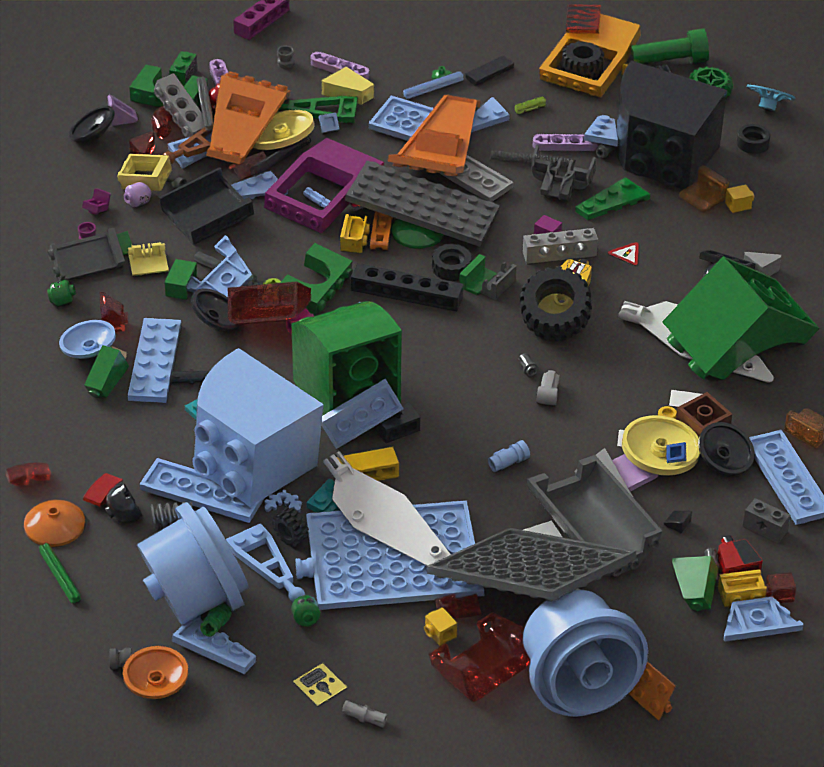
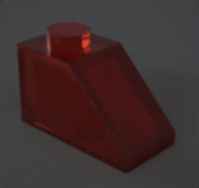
(113, 312)

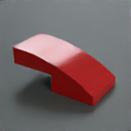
(98, 491)

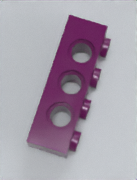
(259, 17)

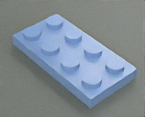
(360, 413)

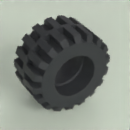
(583, 60)

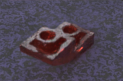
(23, 473)
(460, 607)

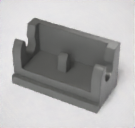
(499, 282)

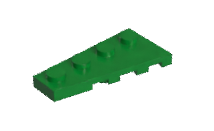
(612, 198)

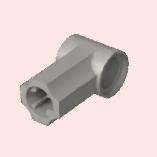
(548, 391)

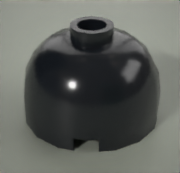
(122, 504)

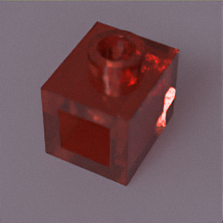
(781, 587)

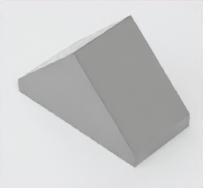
(764, 262)

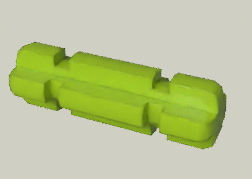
(530, 105)

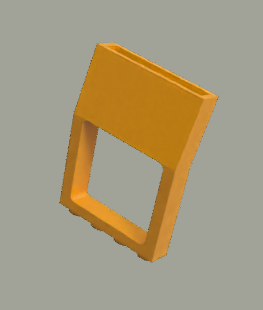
(614, 39)

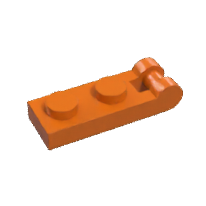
(381, 231)

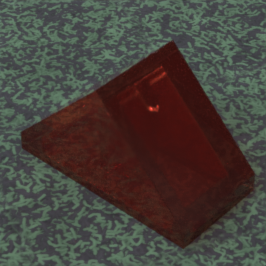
(142, 144)

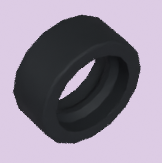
(751, 146)

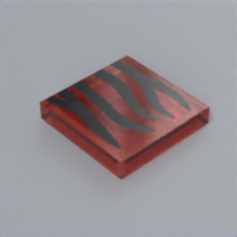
(583, 18)

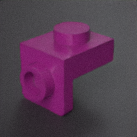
(98, 203)

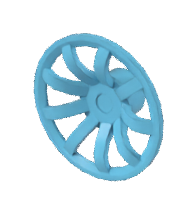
(769, 101)

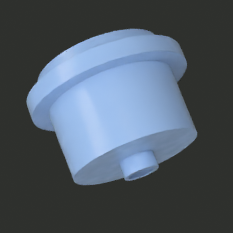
(192, 566)
(583, 654)

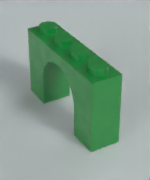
(143, 87)
(332, 267)

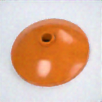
(54, 523)
(155, 672)

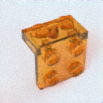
(707, 191)
(806, 426)

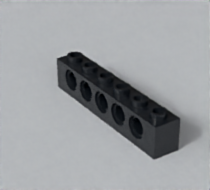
(407, 287)

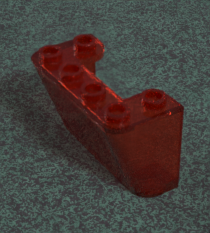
(486, 663)

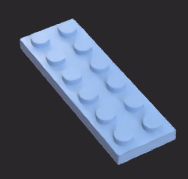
(154, 360)
(788, 477)
(187, 485)

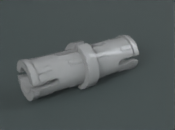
(364, 713)

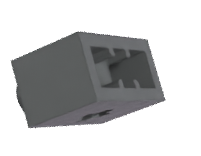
(766, 520)

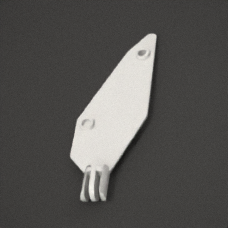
(652, 318)
(383, 513)

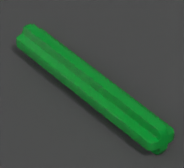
(60, 573)

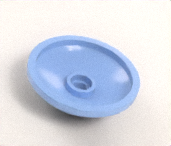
(87, 338)

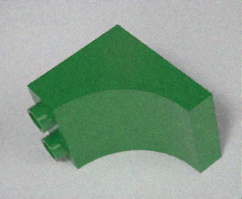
(734, 318)

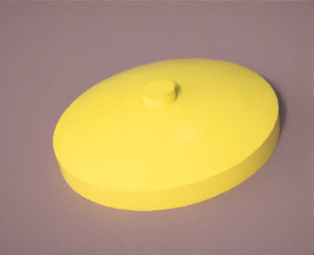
(286, 129)
(646, 442)

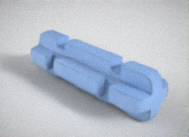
(316, 197)

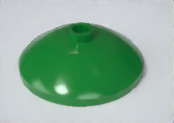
(414, 235)

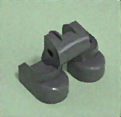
(560, 186)

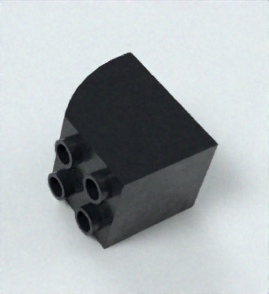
(667, 124)

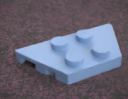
(758, 619)

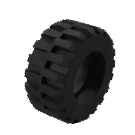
(556, 282)

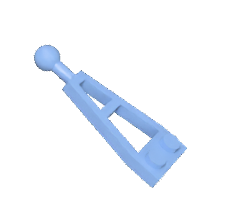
(253, 538)

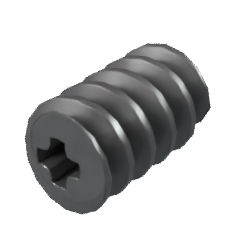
(165, 515)

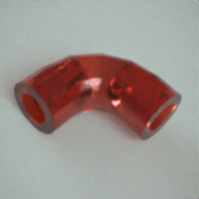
(159, 122)

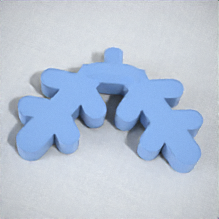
(289, 499)

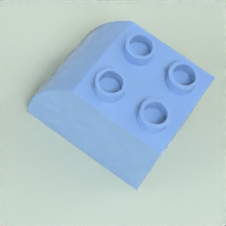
(254, 429)

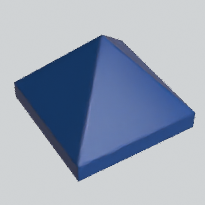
(676, 452)

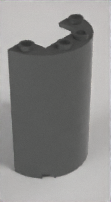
(598, 510)

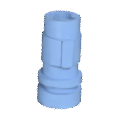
(506, 457)

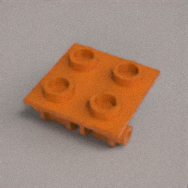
(653, 691)

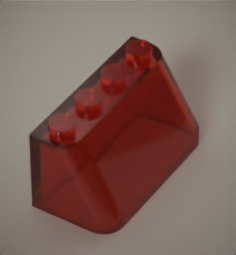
(267, 302)

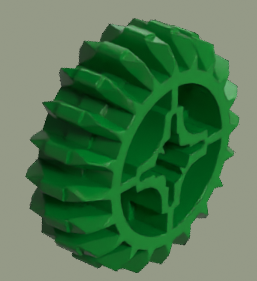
(713, 77)

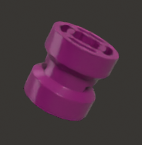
(86, 230)

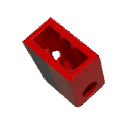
(737, 556)

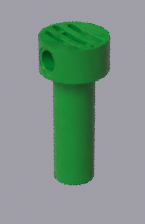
(694, 47)

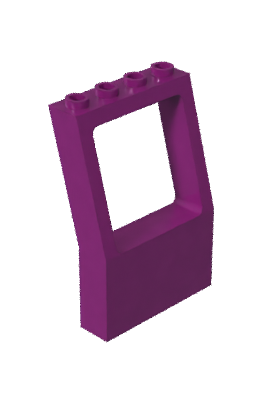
(328, 161)

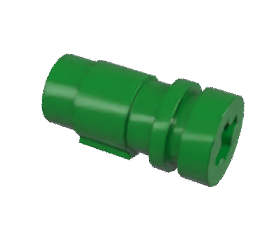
(215, 619)

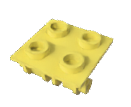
(148, 260)

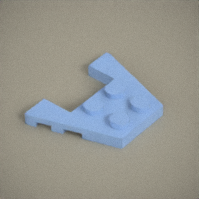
(229, 273)

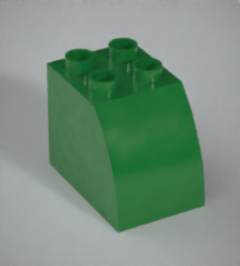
(346, 353)

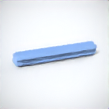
(433, 85)

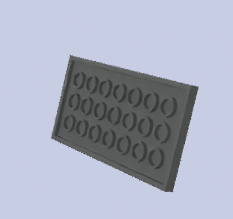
(422, 203)

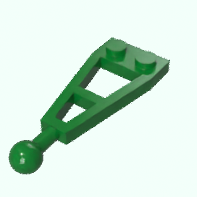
(346, 110)

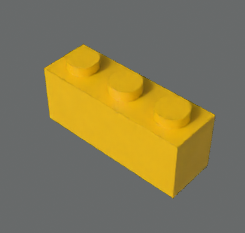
(377, 464)

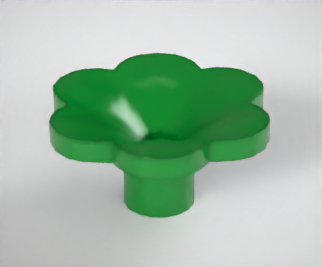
(440, 72)

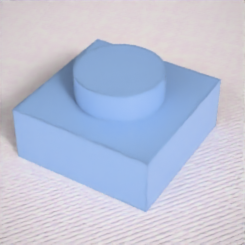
(329, 122)

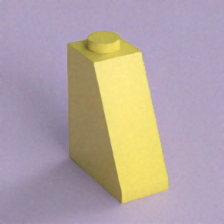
(348, 83)

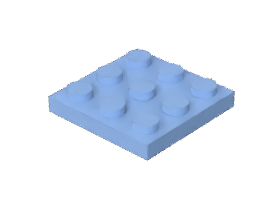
(399, 117)

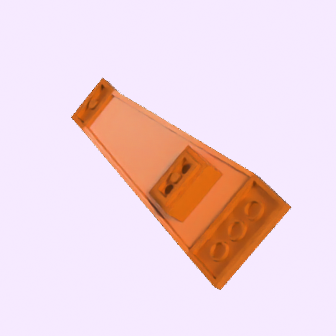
(242, 115)
(441, 139)

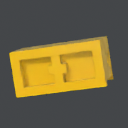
(354, 234)
(741, 586)

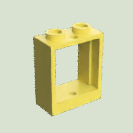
(138, 162)

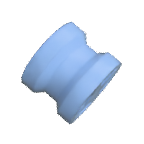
(304, 568)

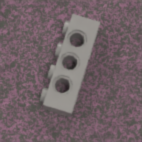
(189, 117)
(560, 245)

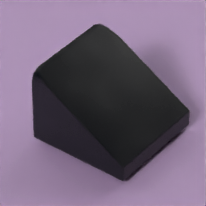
(678, 520)

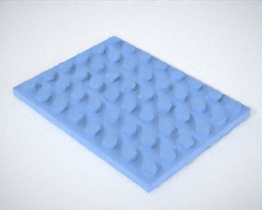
(365, 572)

